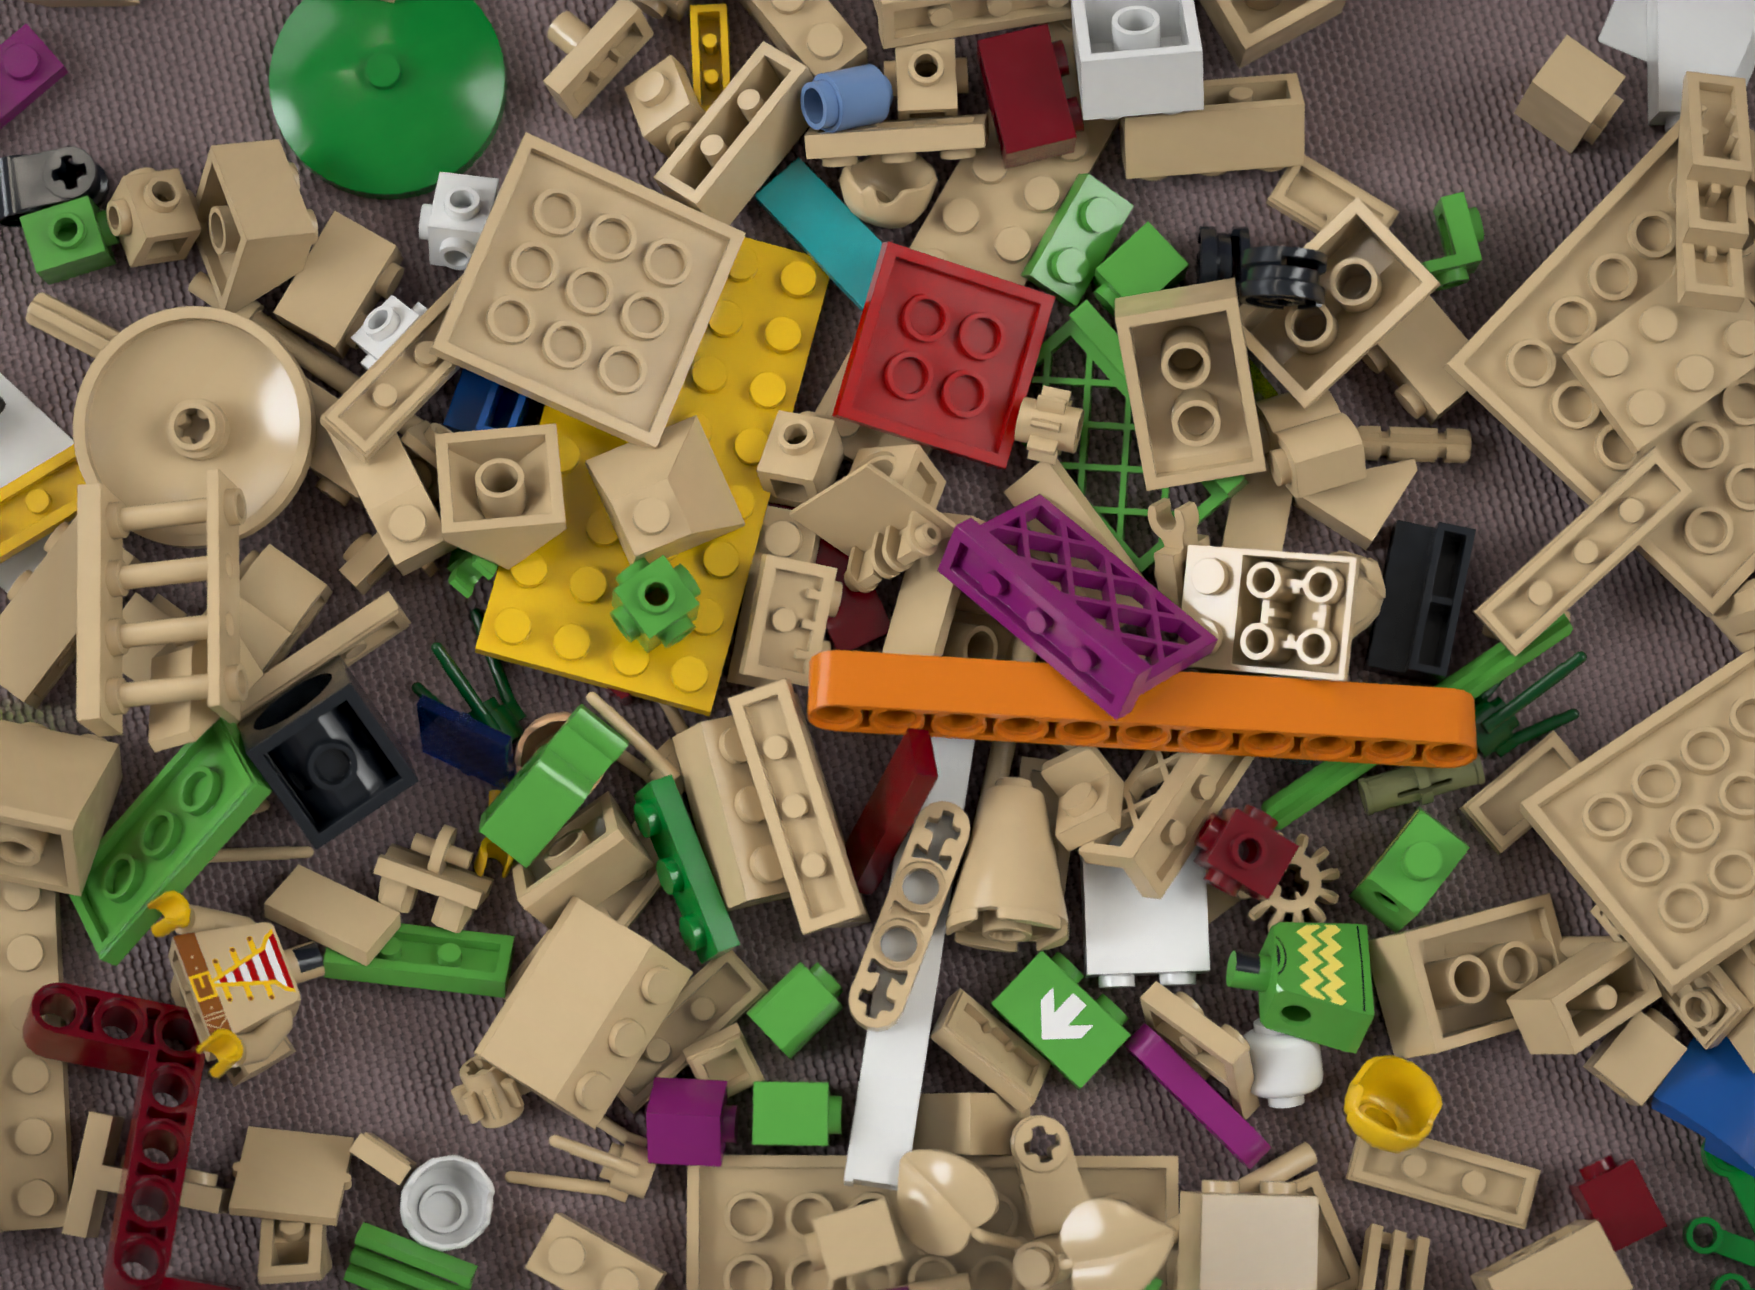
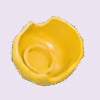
(1392, 1104)

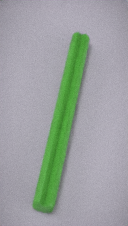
(1473, 678)

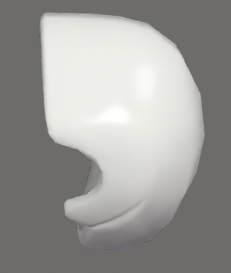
(447, 1203)

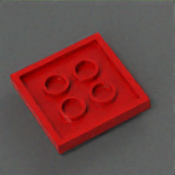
(943, 355)

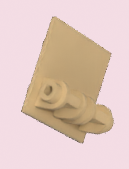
(874, 525)

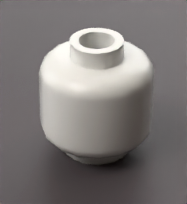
(1283, 1066)

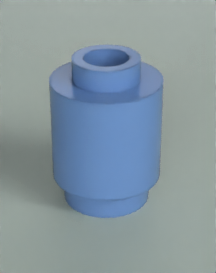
(846, 98)

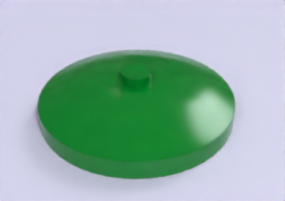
(387, 91)

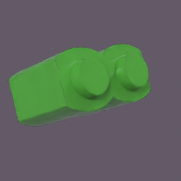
(797, 1007)

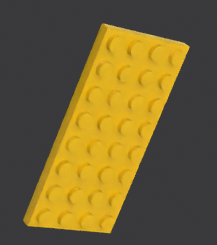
(558, 600)

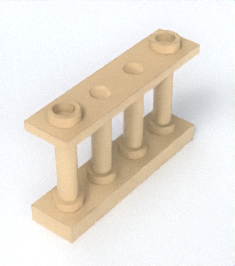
(106, 578)

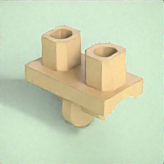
(436, 869)

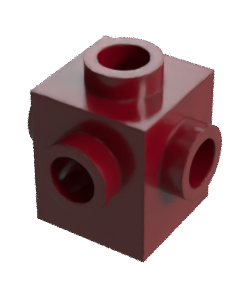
(1264, 855)

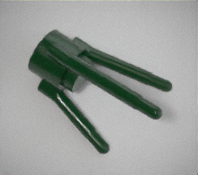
(503, 717)
(1497, 719)

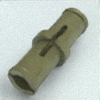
(1415, 784)

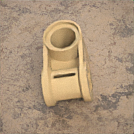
(1047, 1186)

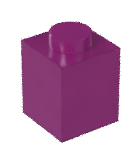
(690, 1122)

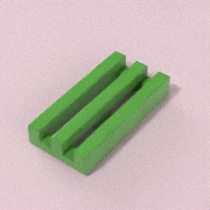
(381, 1273)

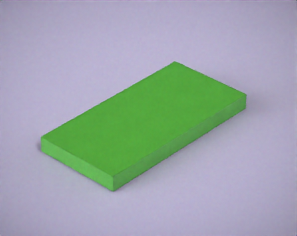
(168, 837)

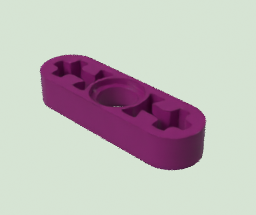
(1197, 1096)

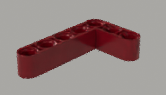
(152, 1123)

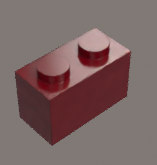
(1028, 95)

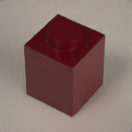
(1618, 1200)

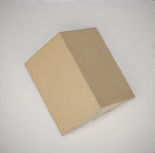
(500, 491)
(586, 859)

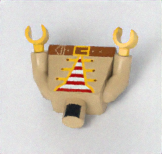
(234, 979)

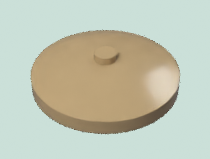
(192, 397)

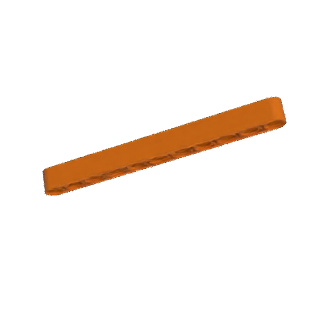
(1178, 715)

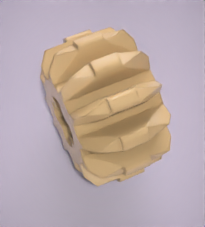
(1310, 878)

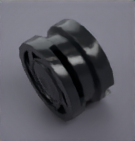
(1216, 254)
(1282, 277)

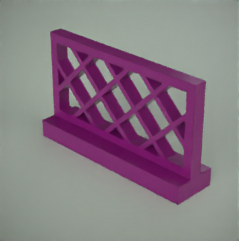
(1059, 622)

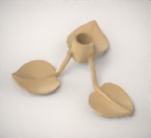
(1100, 1243)

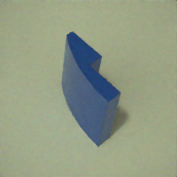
(1715, 1098)

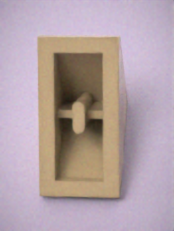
(1360, 506)
(966, 1123)

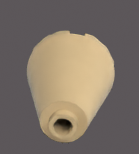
(1009, 875)

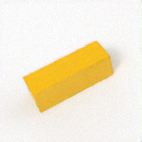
(710, 51)

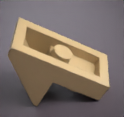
(292, 1252)

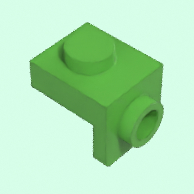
(1460, 233)

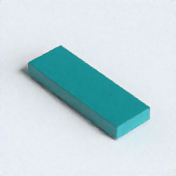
(823, 228)

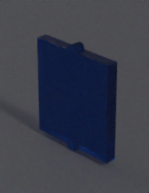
(465, 743)

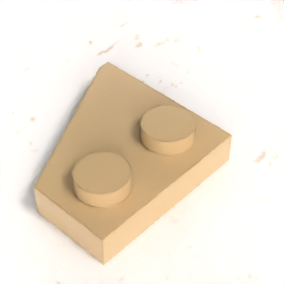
(1202, 1043)

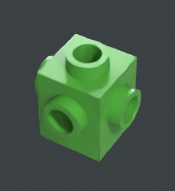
(651, 623)

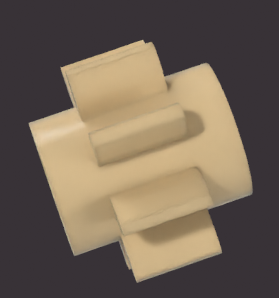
(1049, 425)
(488, 1094)

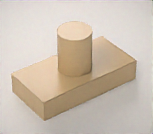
(593, 53)

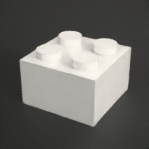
(1137, 57)

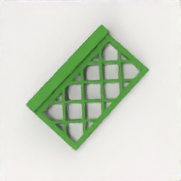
(1103, 349)

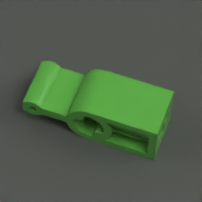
(551, 786)

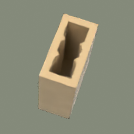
(1248, 1237)

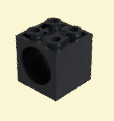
(327, 752)

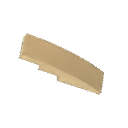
(1712, 191)

